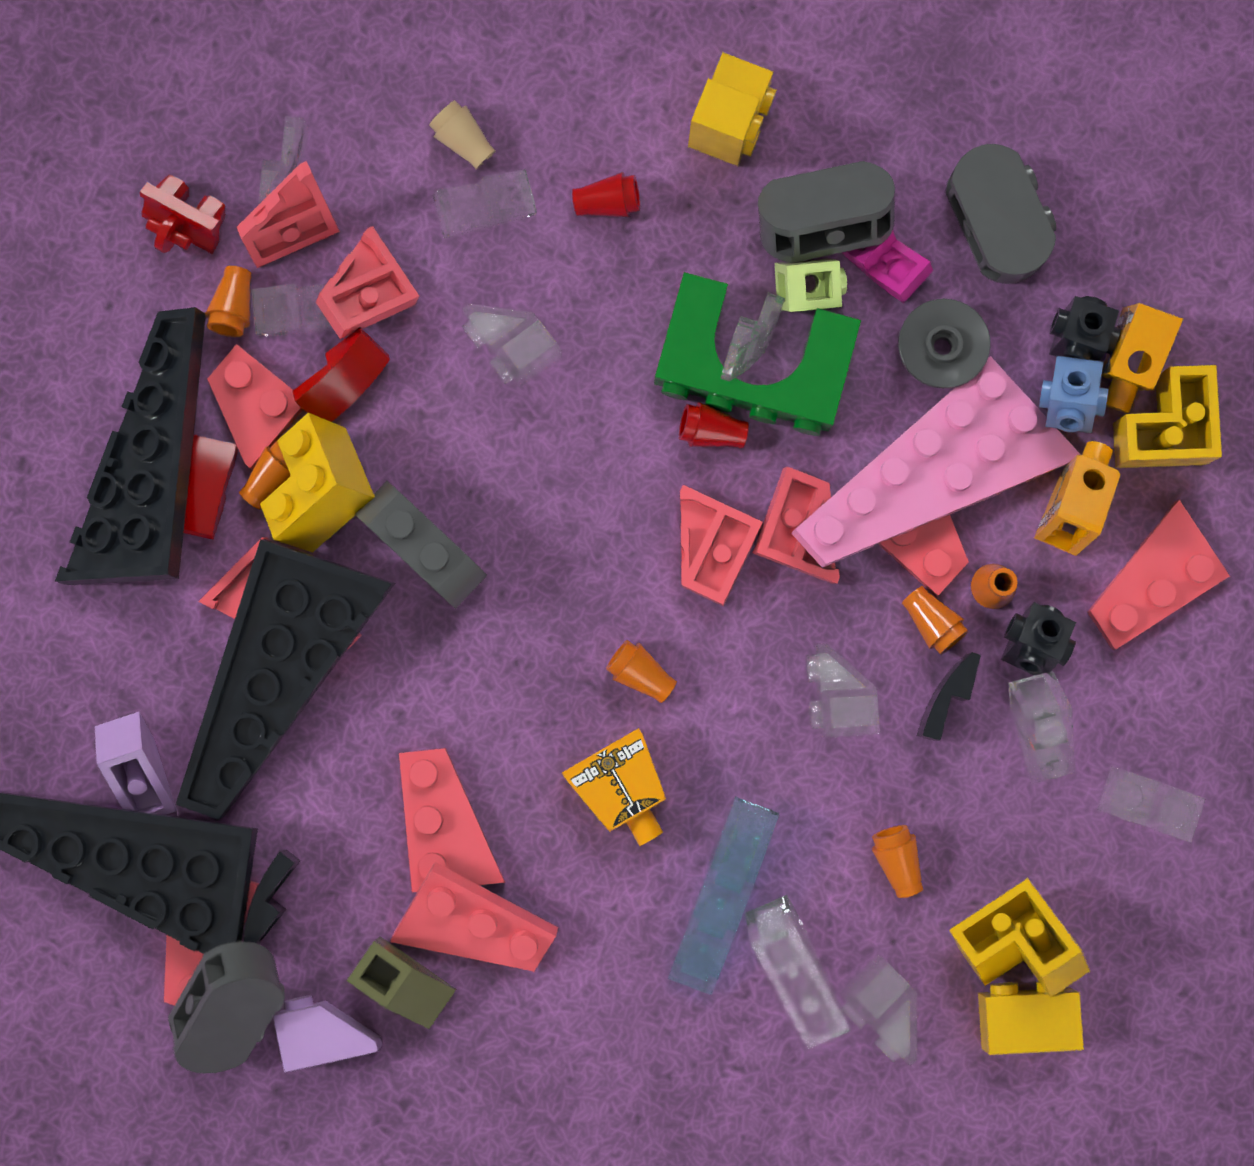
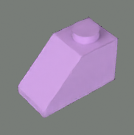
(133, 765)
(320, 1034)

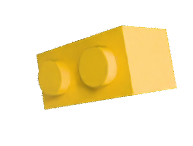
(1029, 1020)

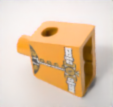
(1141, 330)
(1080, 499)
(621, 786)

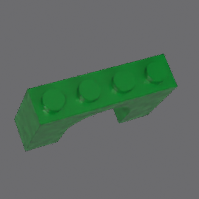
(804, 397)

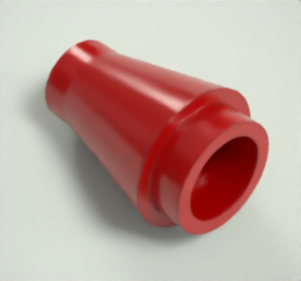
(608, 197)
(711, 428)

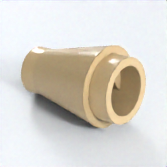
(461, 133)

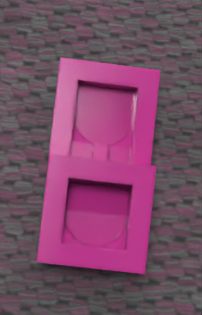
(892, 266)

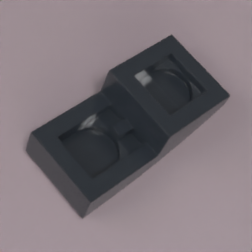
(955, 684)
(264, 909)

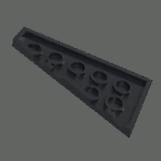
(141, 503)
(281, 648)
(151, 867)

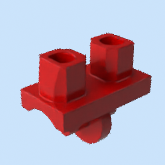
(177, 221)

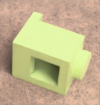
(829, 288)

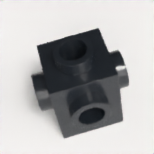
(1084, 329)
(1039, 639)

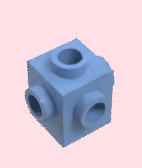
(1074, 395)

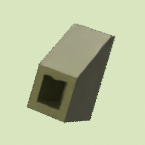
(401, 983)

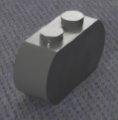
(826, 211)
(1001, 213)
(421, 544)
(225, 1007)

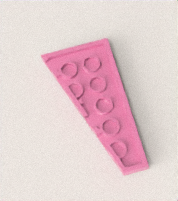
(954, 456)

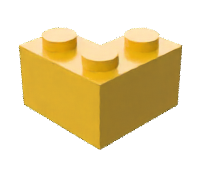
(729, 110)
(1183, 428)
(323, 486)
(1016, 930)

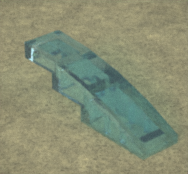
(723, 895)

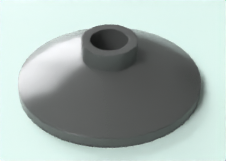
(950, 322)

